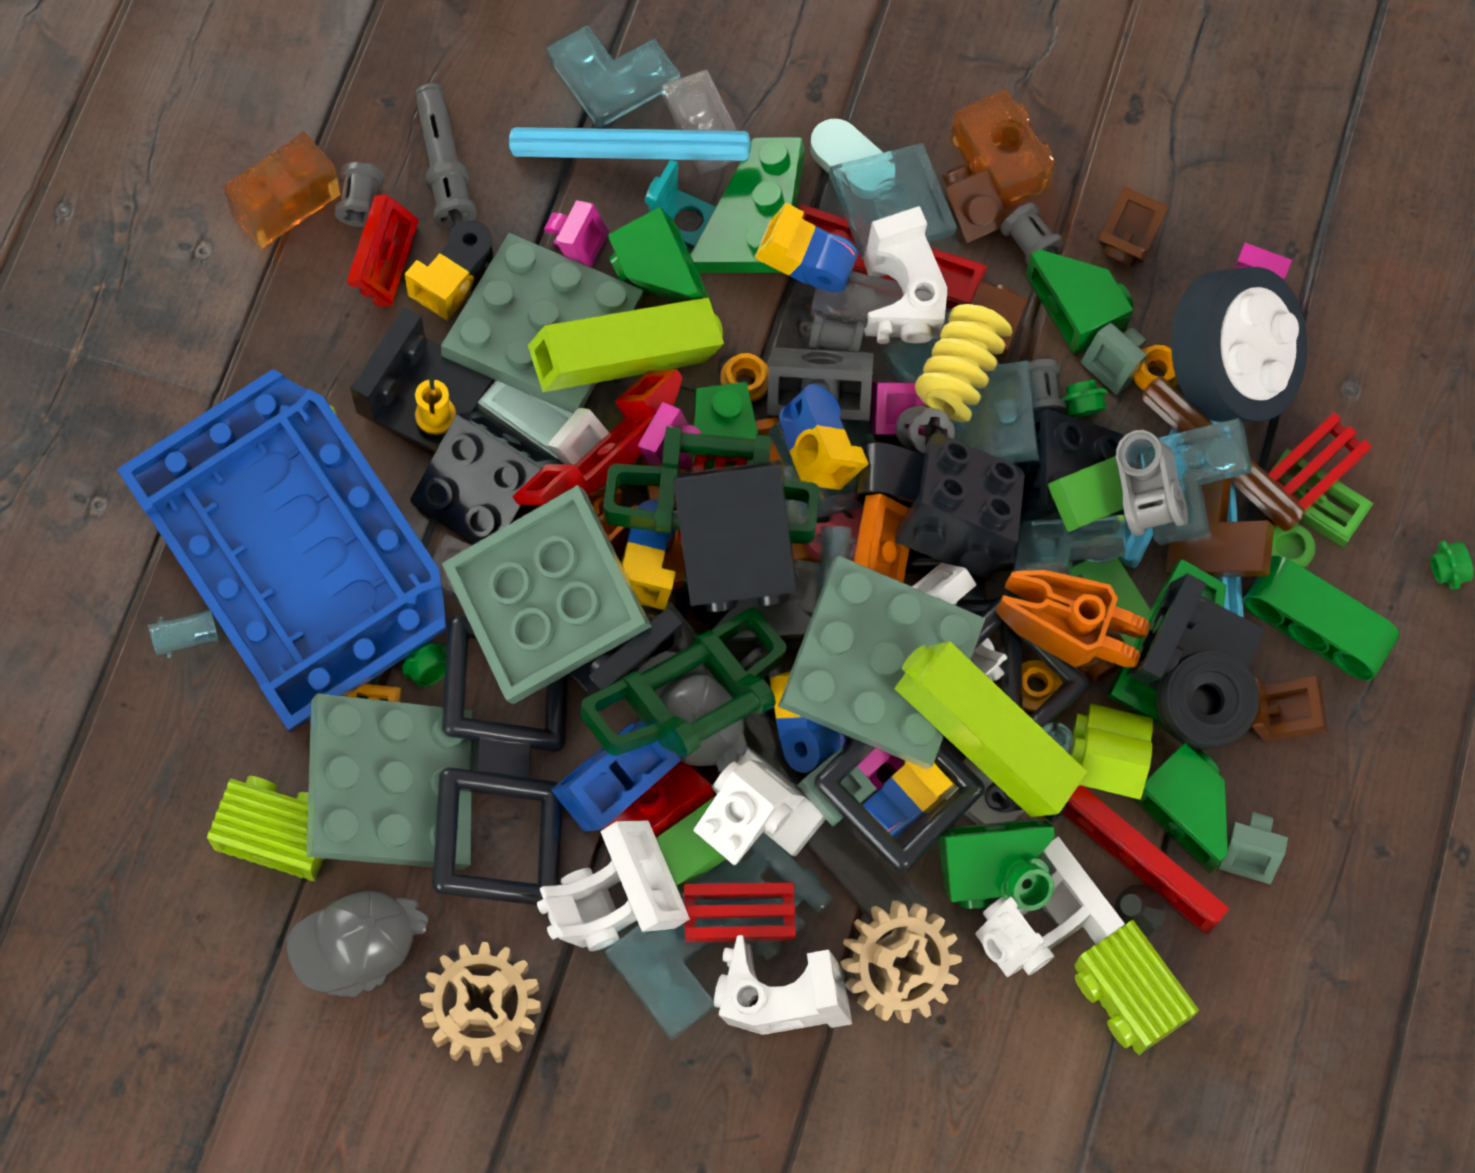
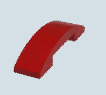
(619, 447)

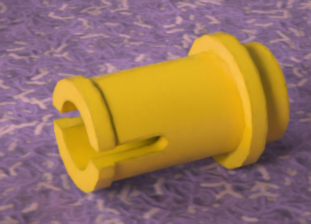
(430, 401)

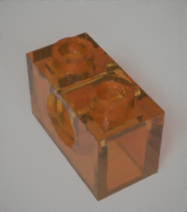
(1002, 122)
(282, 190)

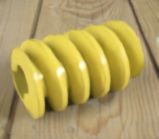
(961, 359)

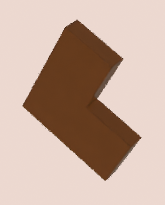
(1231, 547)

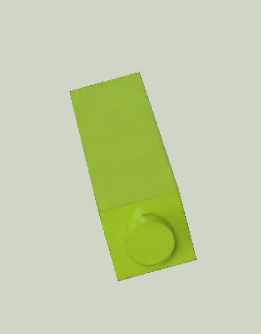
(625, 344)
(990, 729)

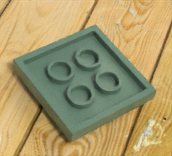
(515, 300)
(546, 595)
(856, 656)
(378, 781)

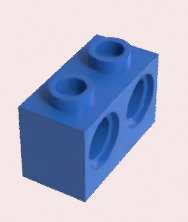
(610, 783)

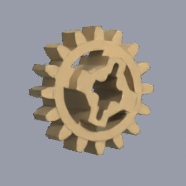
(897, 981)
(463, 1021)

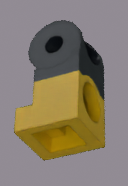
(454, 271)

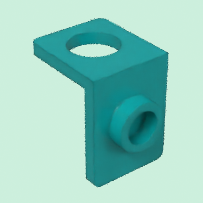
(665, 194)

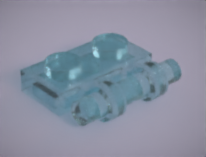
(767, 854)

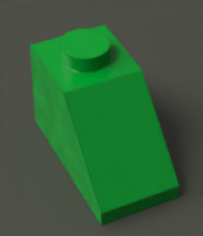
(656, 258)
(1078, 297)
(1190, 805)
(979, 855)

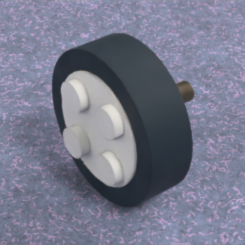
(1239, 344)

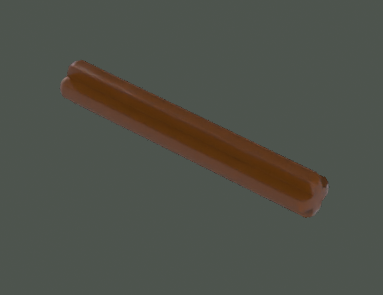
(1255, 486)

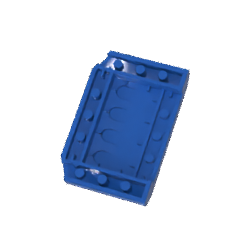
(291, 543)

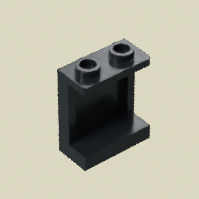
(736, 535)

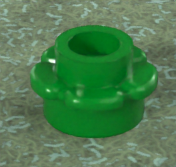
(1084, 399)
(1452, 564)
(426, 664)
(1038, 889)

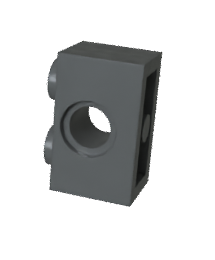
(842, 373)

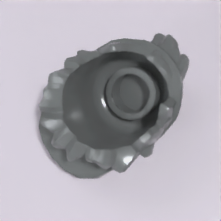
(693, 697)
(354, 942)

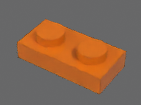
(877, 534)

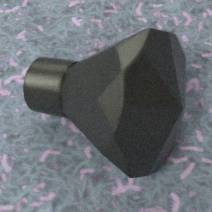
(1143, 906)

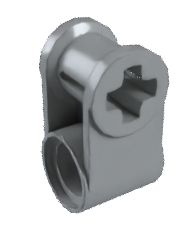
(1153, 493)

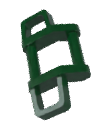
(697, 444)
(747, 688)

